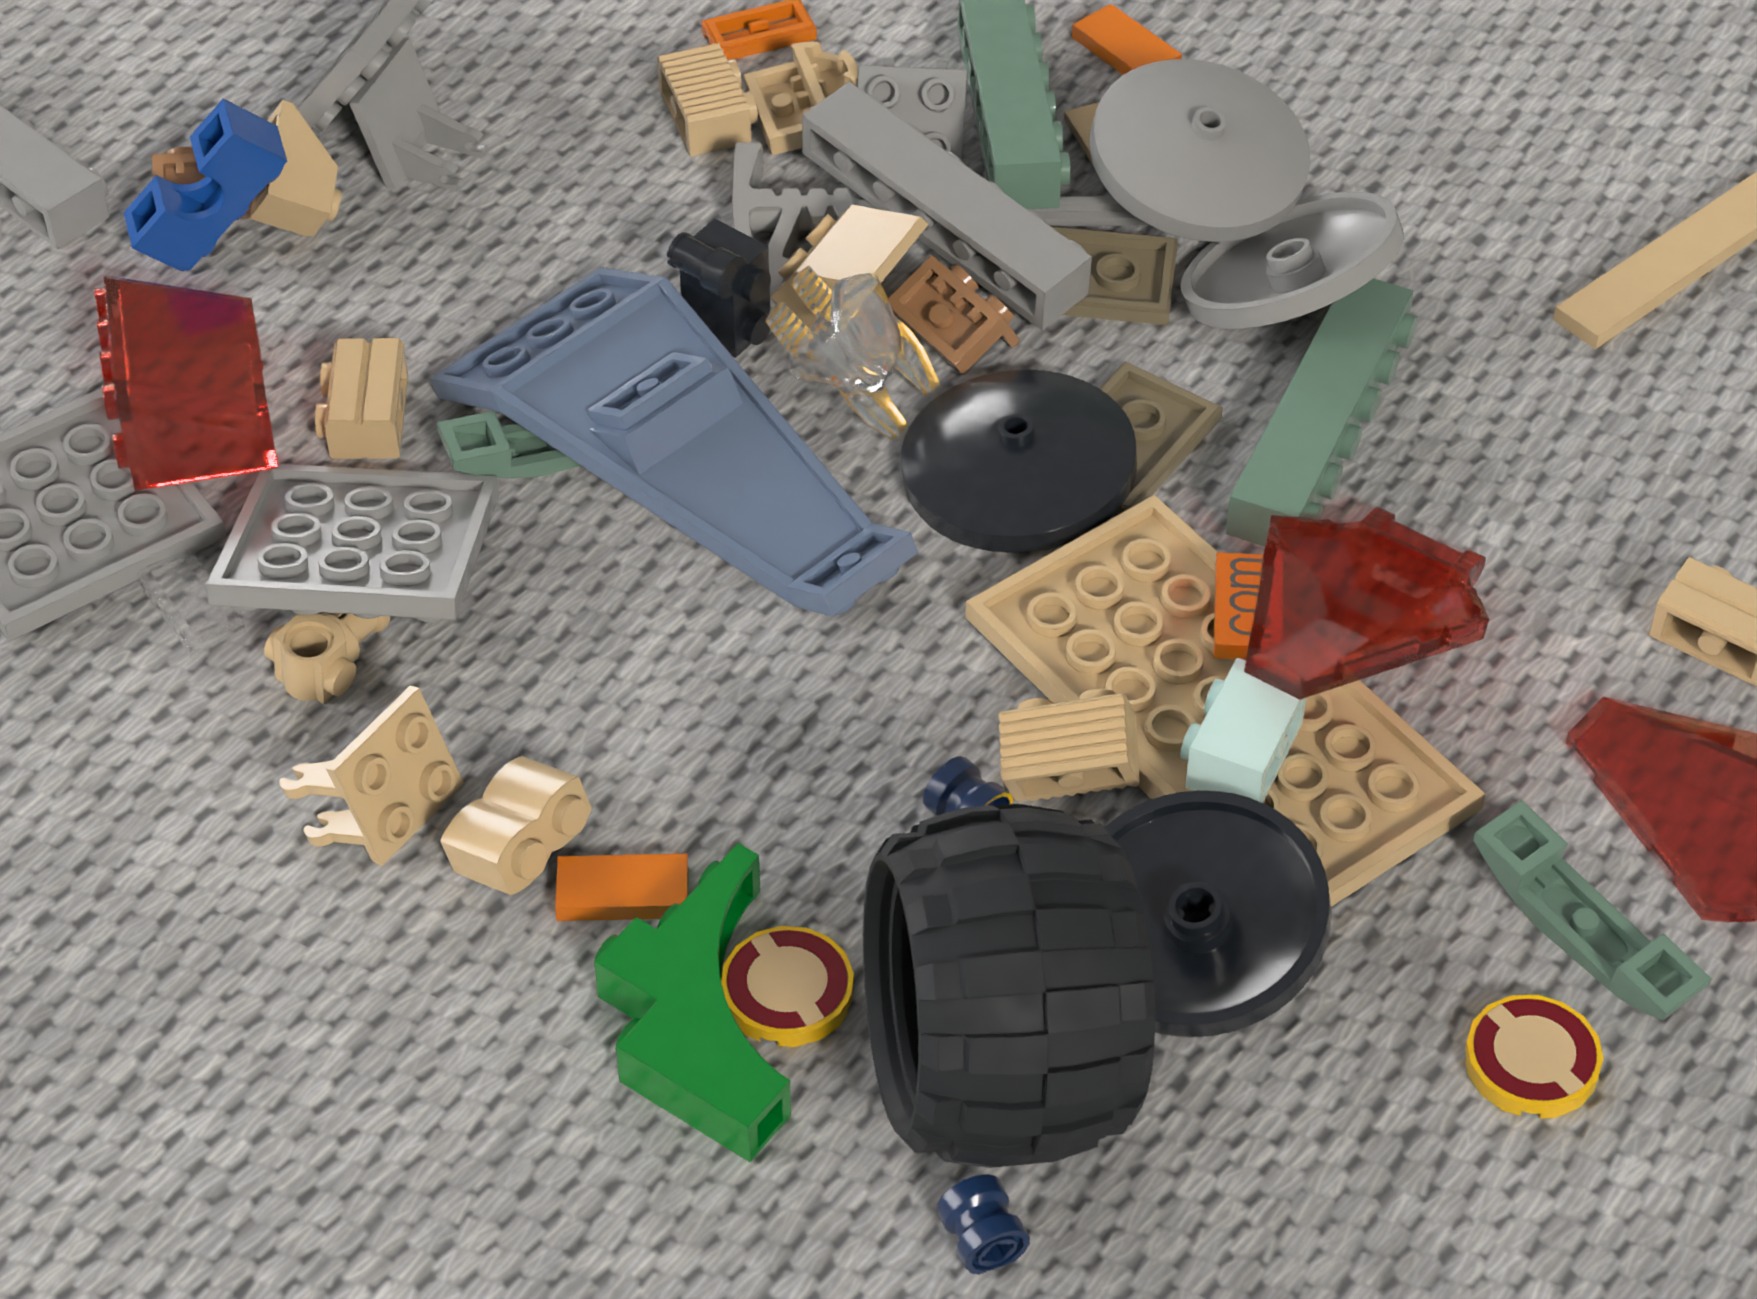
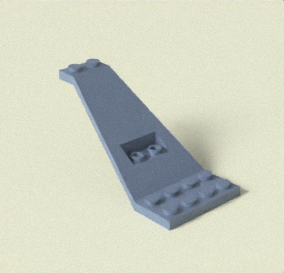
(668, 417)

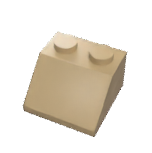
(854, 244)

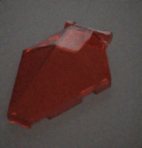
(1357, 601)
(1685, 794)

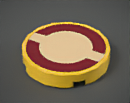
(788, 985)
(1533, 1056)

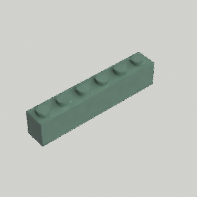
(1013, 101)
(1323, 410)

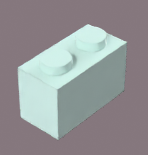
(1242, 736)

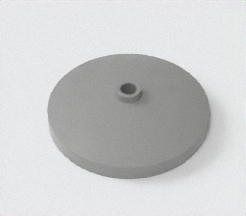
(1199, 150)
(1296, 267)

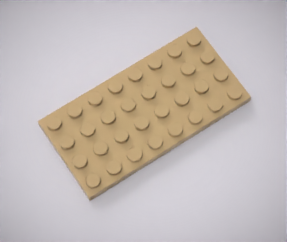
(1137, 618)

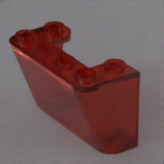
(182, 382)

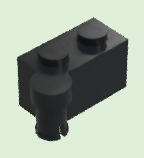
(725, 282)

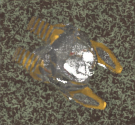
(853, 346)

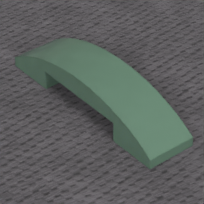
(484, 447)
(1579, 920)

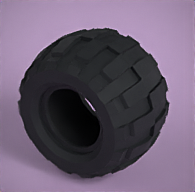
(1007, 985)

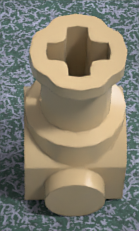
(318, 651)

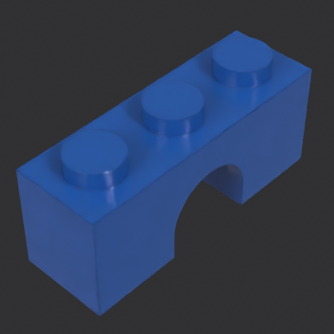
(185, 221)

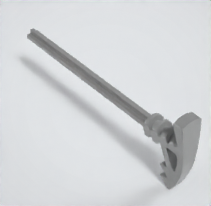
(792, 213)

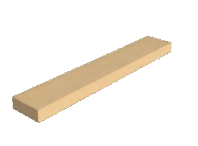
(1662, 267)

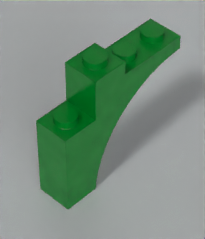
(682, 1035)

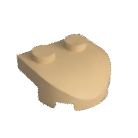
(795, 87)

